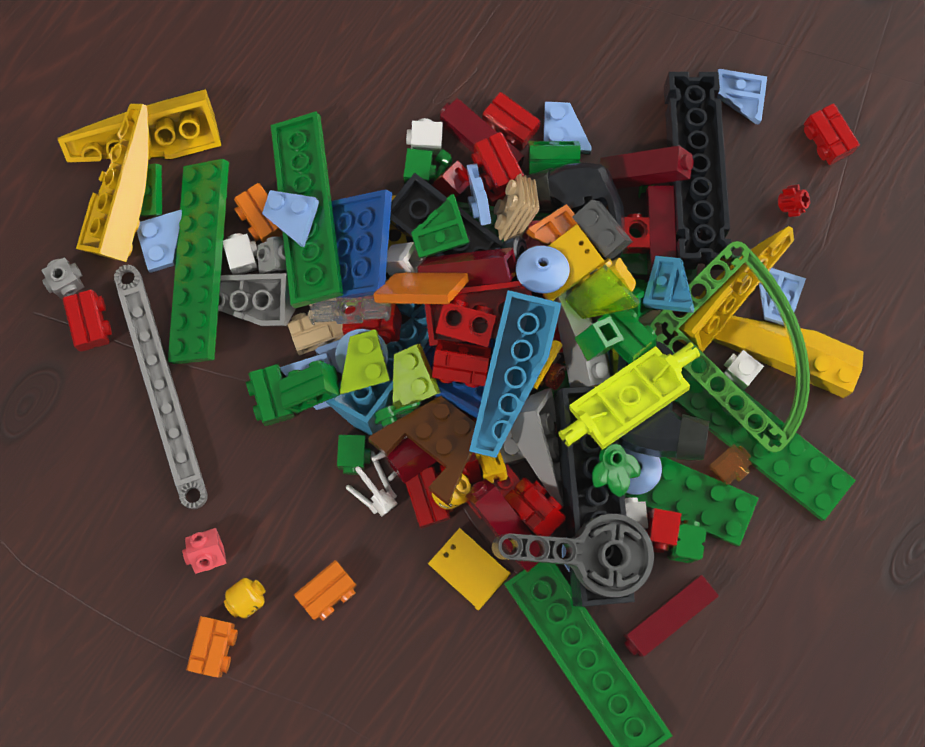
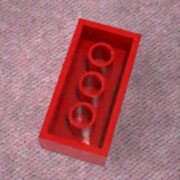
(489, 296)

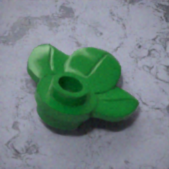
(389, 414)
(617, 472)

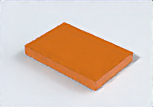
(421, 288)

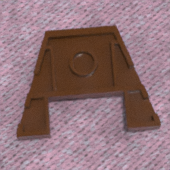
(441, 433)

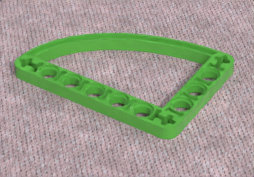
(730, 389)

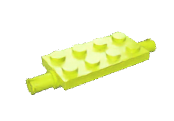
(629, 396)

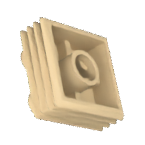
(517, 207)

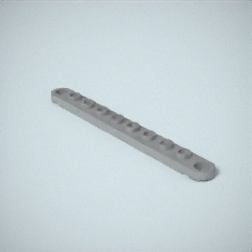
(160, 387)

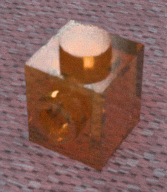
(732, 464)

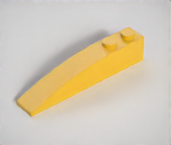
(174, 128)
(116, 208)
(721, 306)
(831, 363)

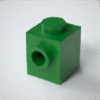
(420, 163)
(599, 338)
(352, 453)

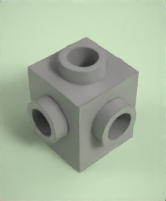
(271, 256)
(62, 278)

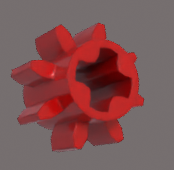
(794, 200)

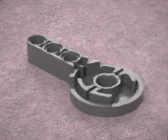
(588, 553)

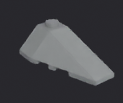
(257, 298)
(579, 370)
(538, 442)

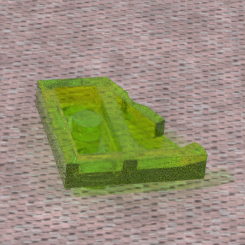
(601, 295)

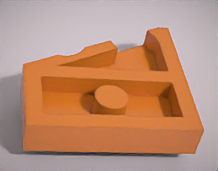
(554, 226)

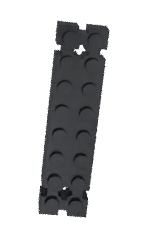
(702, 200)

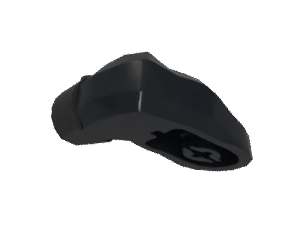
(576, 186)
(666, 432)

